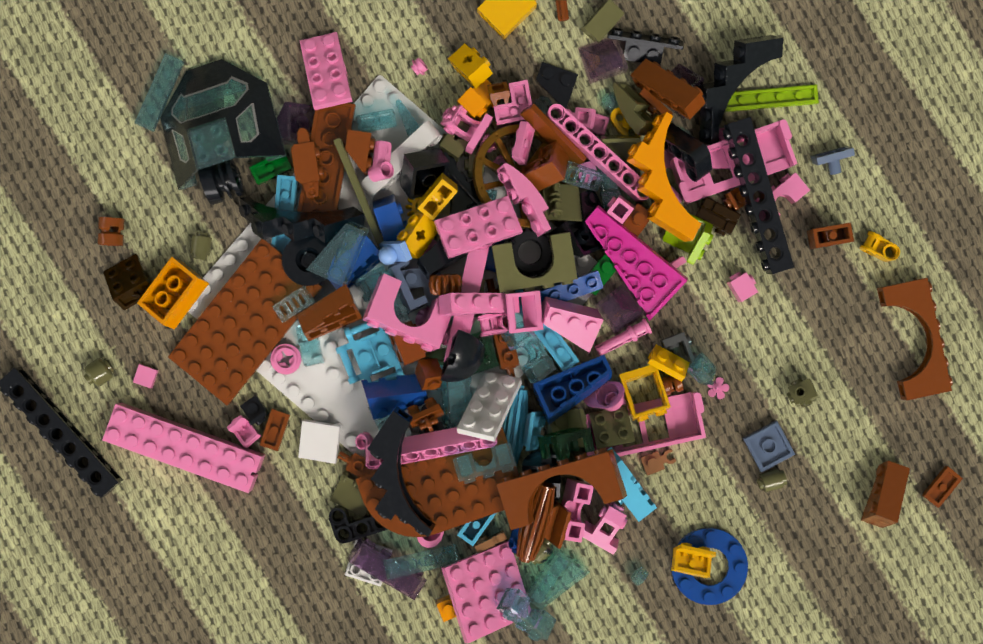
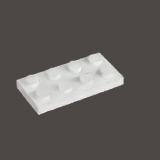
(489, 406)

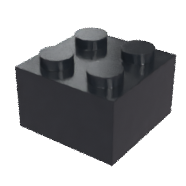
(422, 170)

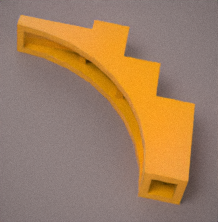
(654, 183)

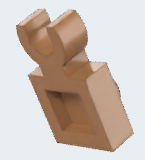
(654, 461)
(487, 542)

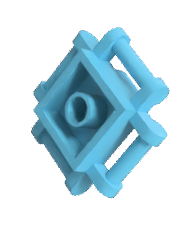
(373, 354)

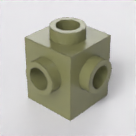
(809, 392)

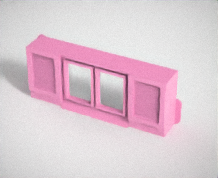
(775, 151)
(682, 422)

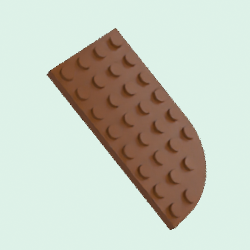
(439, 493)

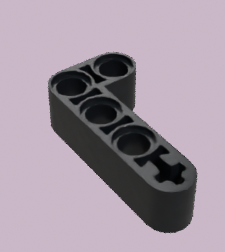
(690, 151)
(352, 526)

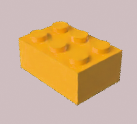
(172, 293)

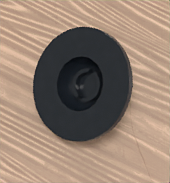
(298, 257)

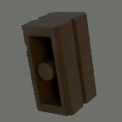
(720, 216)

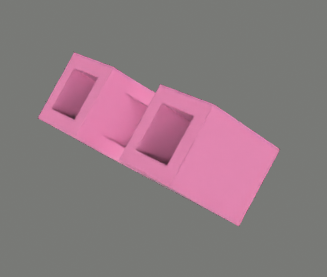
(791, 188)
(574, 497)

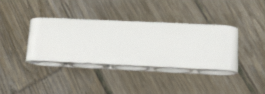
(422, 139)

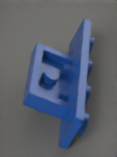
(583, 285)

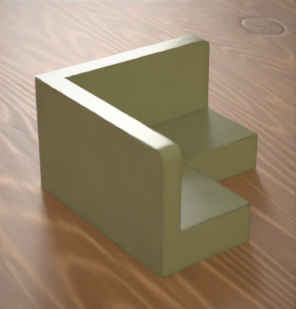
(620, 146)

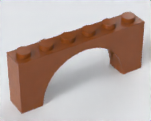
(932, 374)
(597, 469)

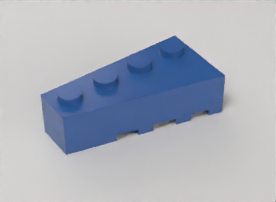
(570, 387)

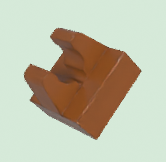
(499, 91)

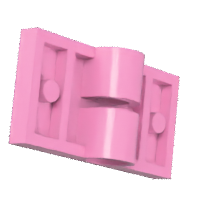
(325, 71)
(478, 227)

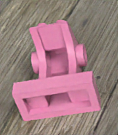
(453, 116)
(612, 515)

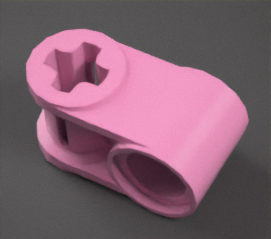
(493, 324)

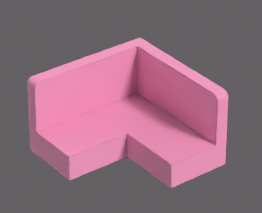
(509, 113)

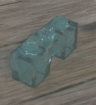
(539, 362)
(468, 468)
(515, 608)

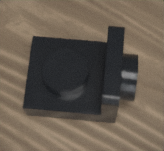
(255, 410)

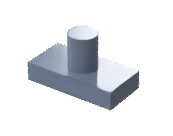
(833, 158)

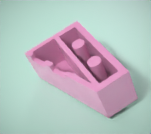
(572, 321)

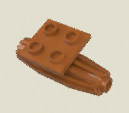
(549, 522)

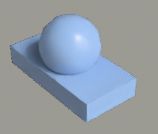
(393, 252)

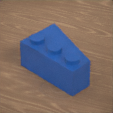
(389, 217)
(365, 262)
(388, 394)

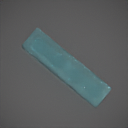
(159, 92)
(420, 561)

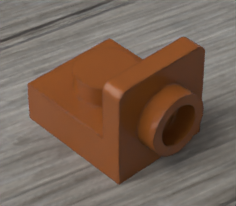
(734, 199)

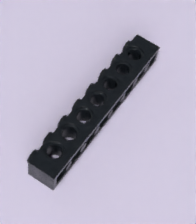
(772, 221)
(9, 387)

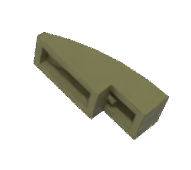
(633, 108)

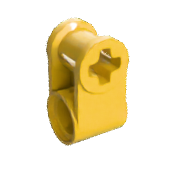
(876, 245)

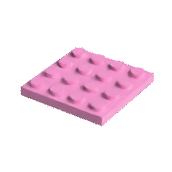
(477, 588)

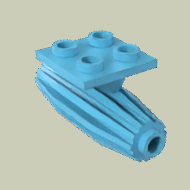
(523, 427)

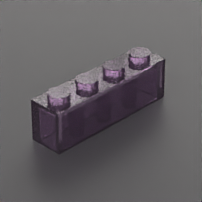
(370, 559)

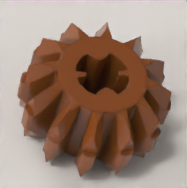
(445, 284)

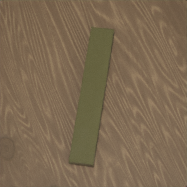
(358, 191)

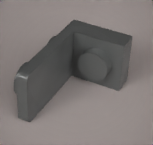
(673, 342)

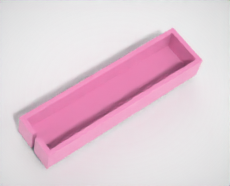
(183, 447)

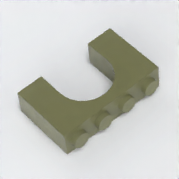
(561, 268)

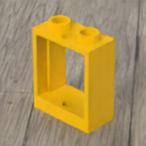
(638, 374)

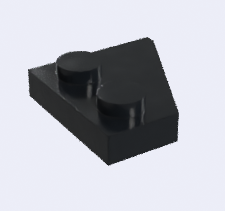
(557, 82)
(588, 202)

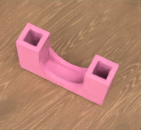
(381, 314)

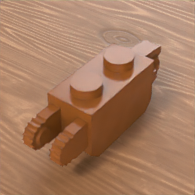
(306, 163)

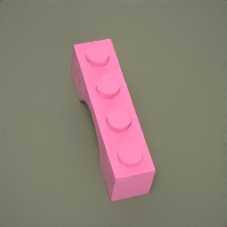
(474, 303)

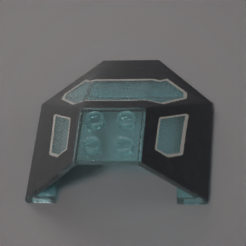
(217, 118)

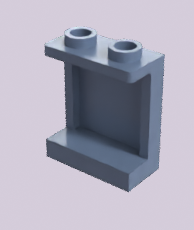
(405, 293)

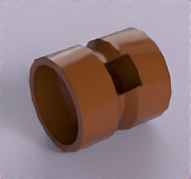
(110, 238)

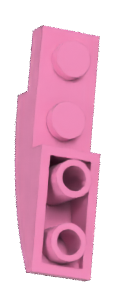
(524, 192)

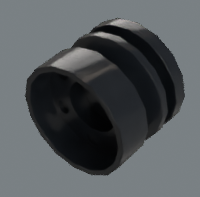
(225, 179)

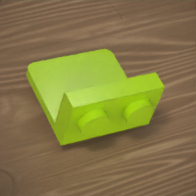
(694, 247)

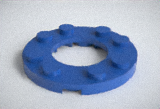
(735, 575)

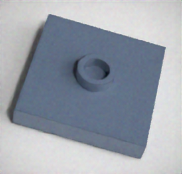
(768, 446)

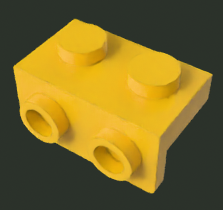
(668, 362)
(692, 560)

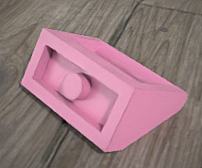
(531, 311)

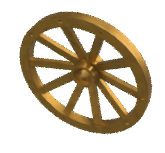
(480, 160)

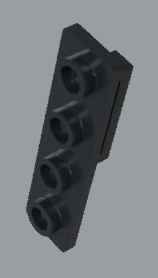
(642, 47)

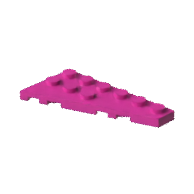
(640, 267)

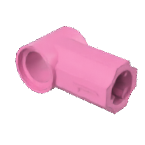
(381, 167)

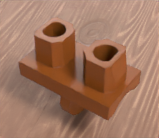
(426, 417)

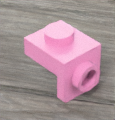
(245, 433)

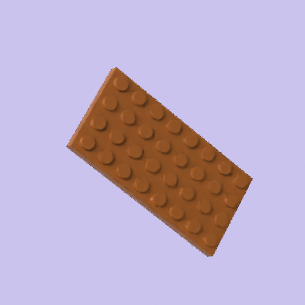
(240, 325)

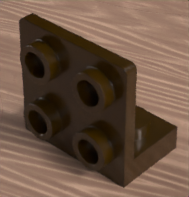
(127, 281)

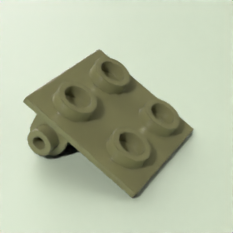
(562, 202)
(611, 427)
(348, 494)

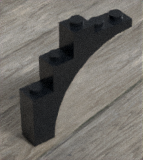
(728, 75)
(271, 222)
(436, 258)
(389, 475)

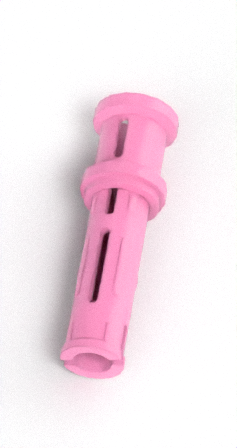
(631, 333)

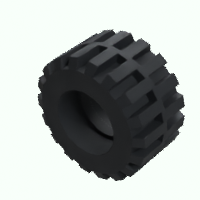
(546, 254)

